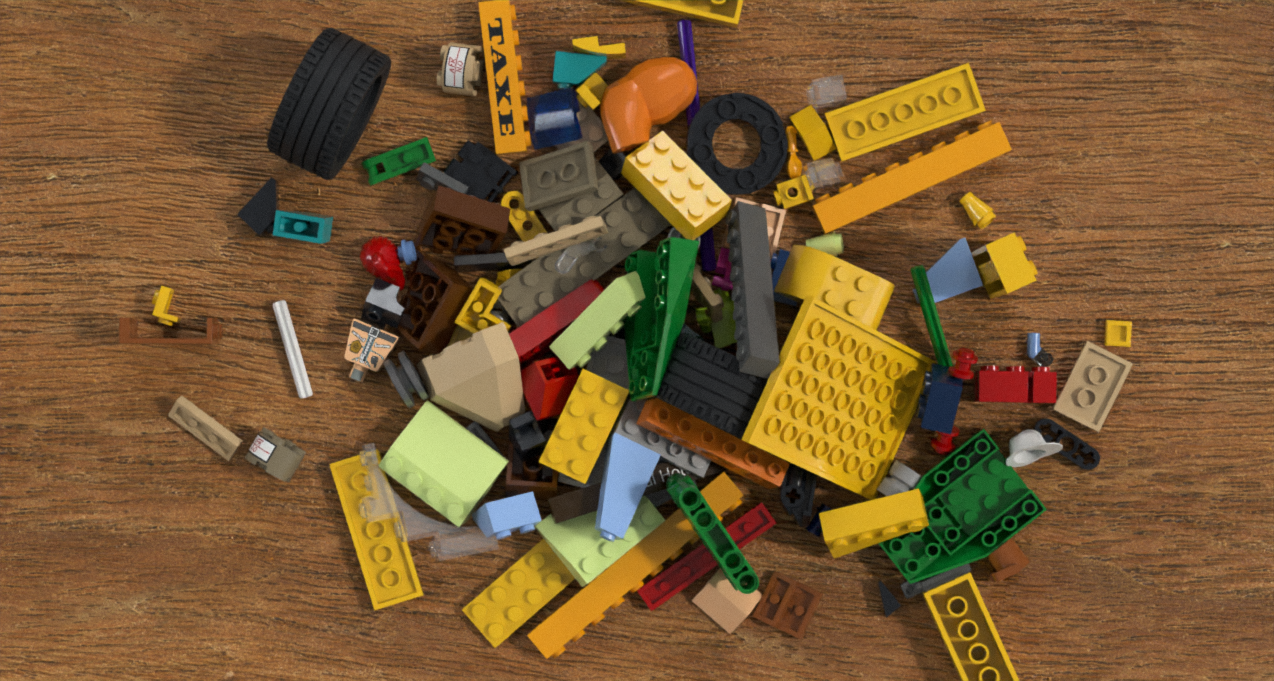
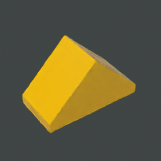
(813, 132)

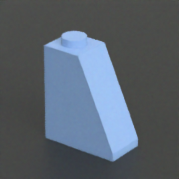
(953, 273)

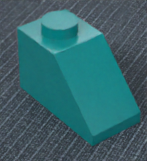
(575, 68)
(303, 226)

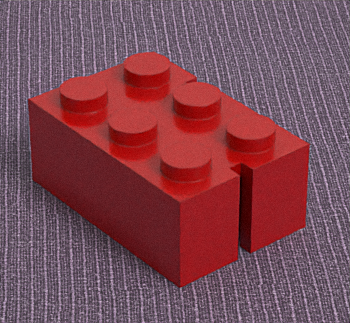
(1015, 385)

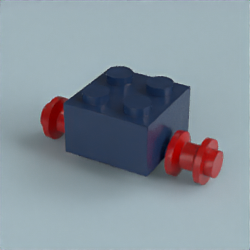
(941, 398)

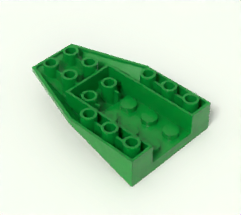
(657, 325)
(970, 508)

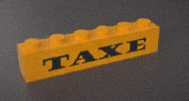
(502, 77)

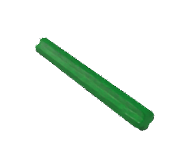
(931, 316)

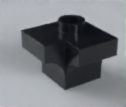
(382, 306)
(527, 435)

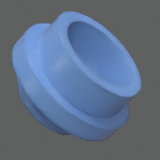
(407, 251)

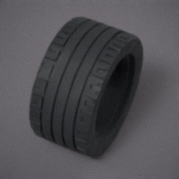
(328, 103)
(709, 385)

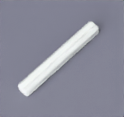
(292, 349)

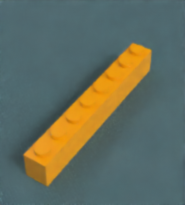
(911, 177)

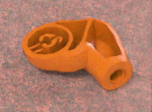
(644, 98)

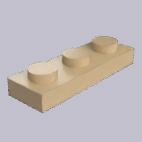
(205, 428)

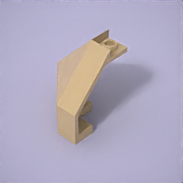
(477, 378)

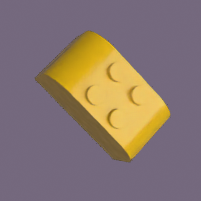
(834, 283)

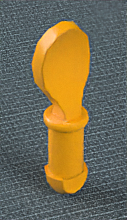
(794, 165)

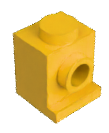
(803, 192)

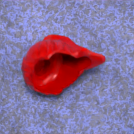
(382, 260)

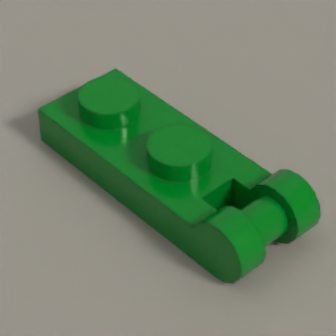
(399, 161)

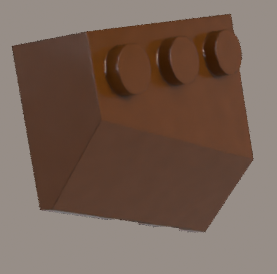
(461, 224)
(432, 303)

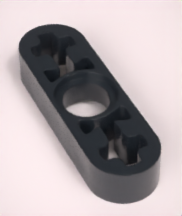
(1054, 427)

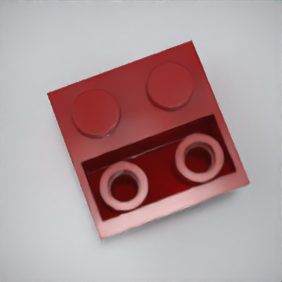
(548, 386)

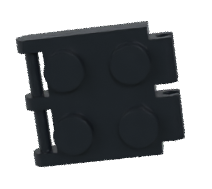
(480, 171)

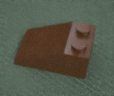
(531, 474)

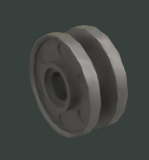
(406, 379)

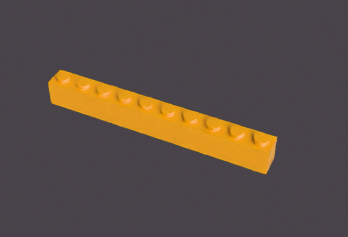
(628, 571)

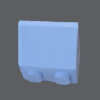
(508, 515)

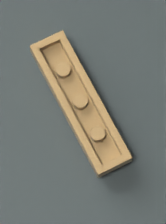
(547, 243)

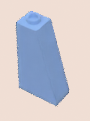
(623, 482)

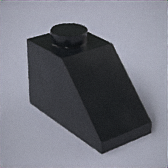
(261, 209)

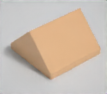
(725, 603)

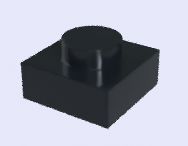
(613, 163)

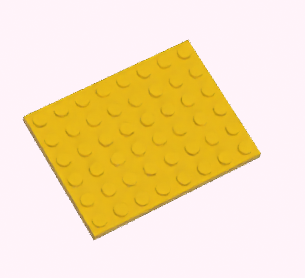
(838, 399)

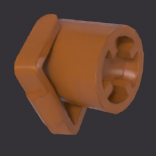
(1007, 561)

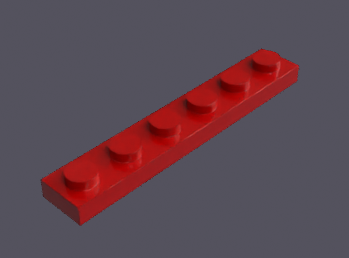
(701, 561)

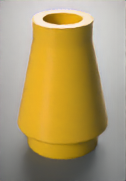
(977, 210)

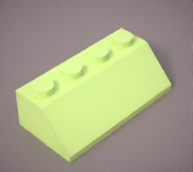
(599, 320)

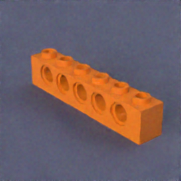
(712, 443)

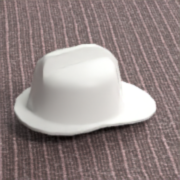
(1029, 447)

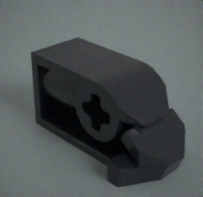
(804, 485)

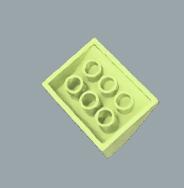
(443, 464)
(582, 547)

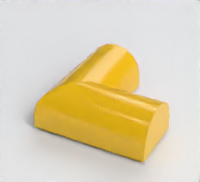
(476, 311)

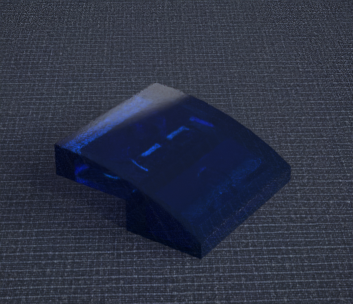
(553, 118)

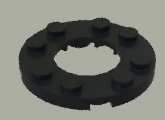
(768, 127)

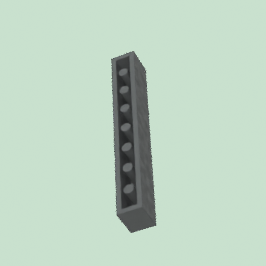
(752, 290)

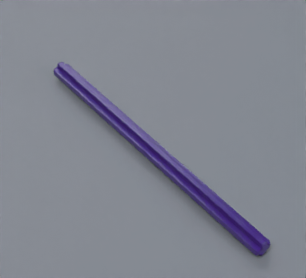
(687, 55)

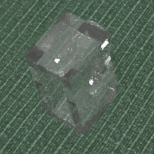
(826, 92)

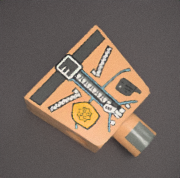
(368, 348)

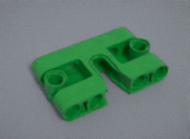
(712, 533)

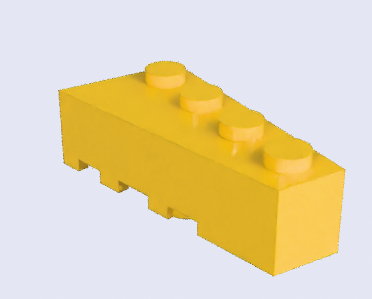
(873, 522)

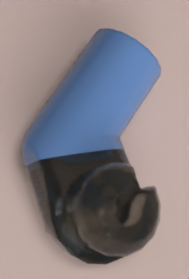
(1036, 353)

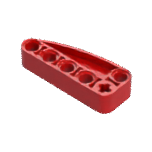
(537, 334)

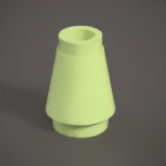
(828, 243)

